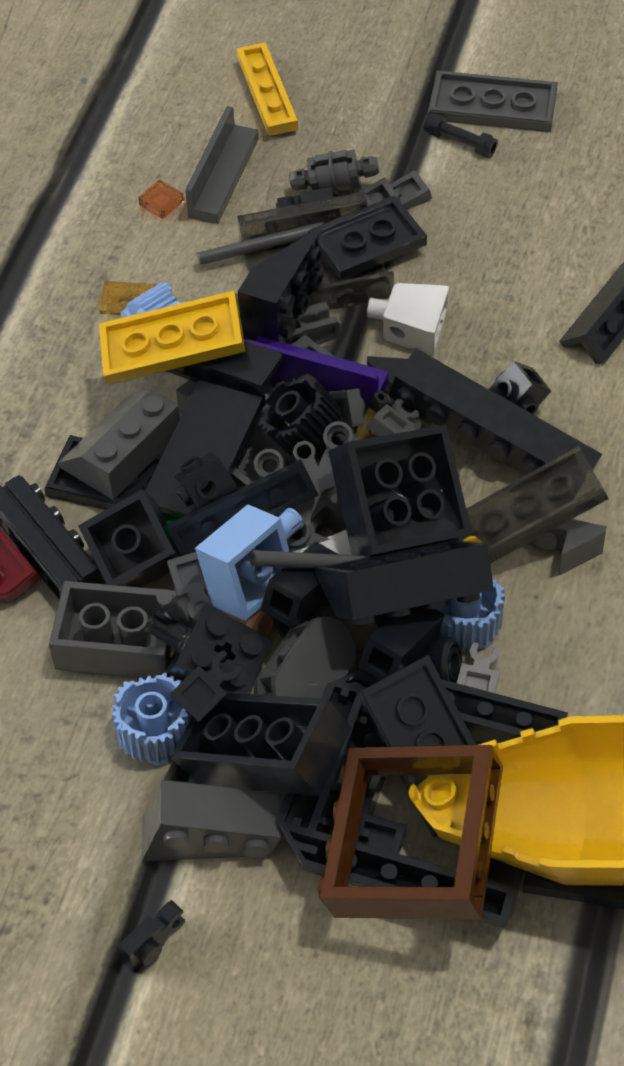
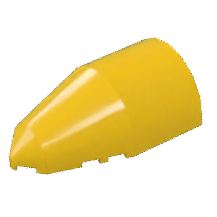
(555, 803)

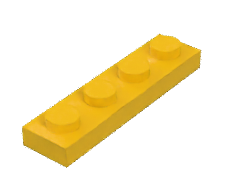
(267, 89)

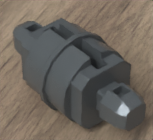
(334, 170)

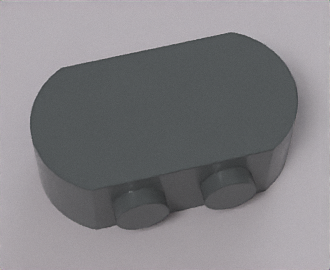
(308, 660)

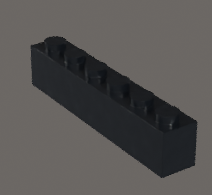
(481, 416)

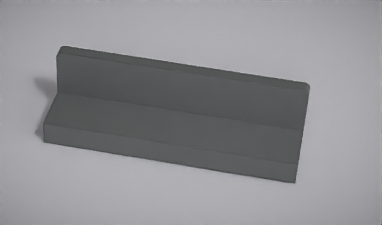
(220, 169)

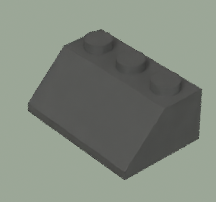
(123, 443)

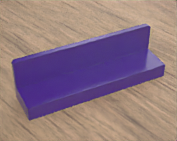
(329, 371)

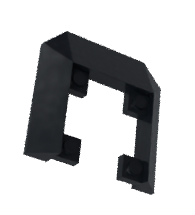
(377, 859)

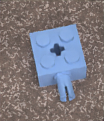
(225, 558)

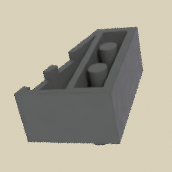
(209, 822)

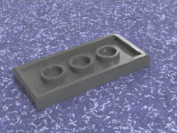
(494, 100)

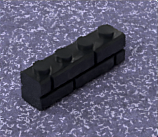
(42, 537)

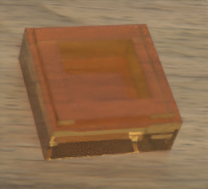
(161, 199)

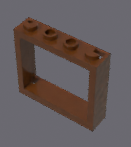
(459, 902)

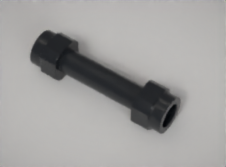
(483, 144)

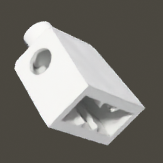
(412, 315)

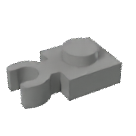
(480, 671)

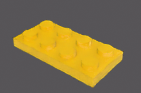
(171, 337)

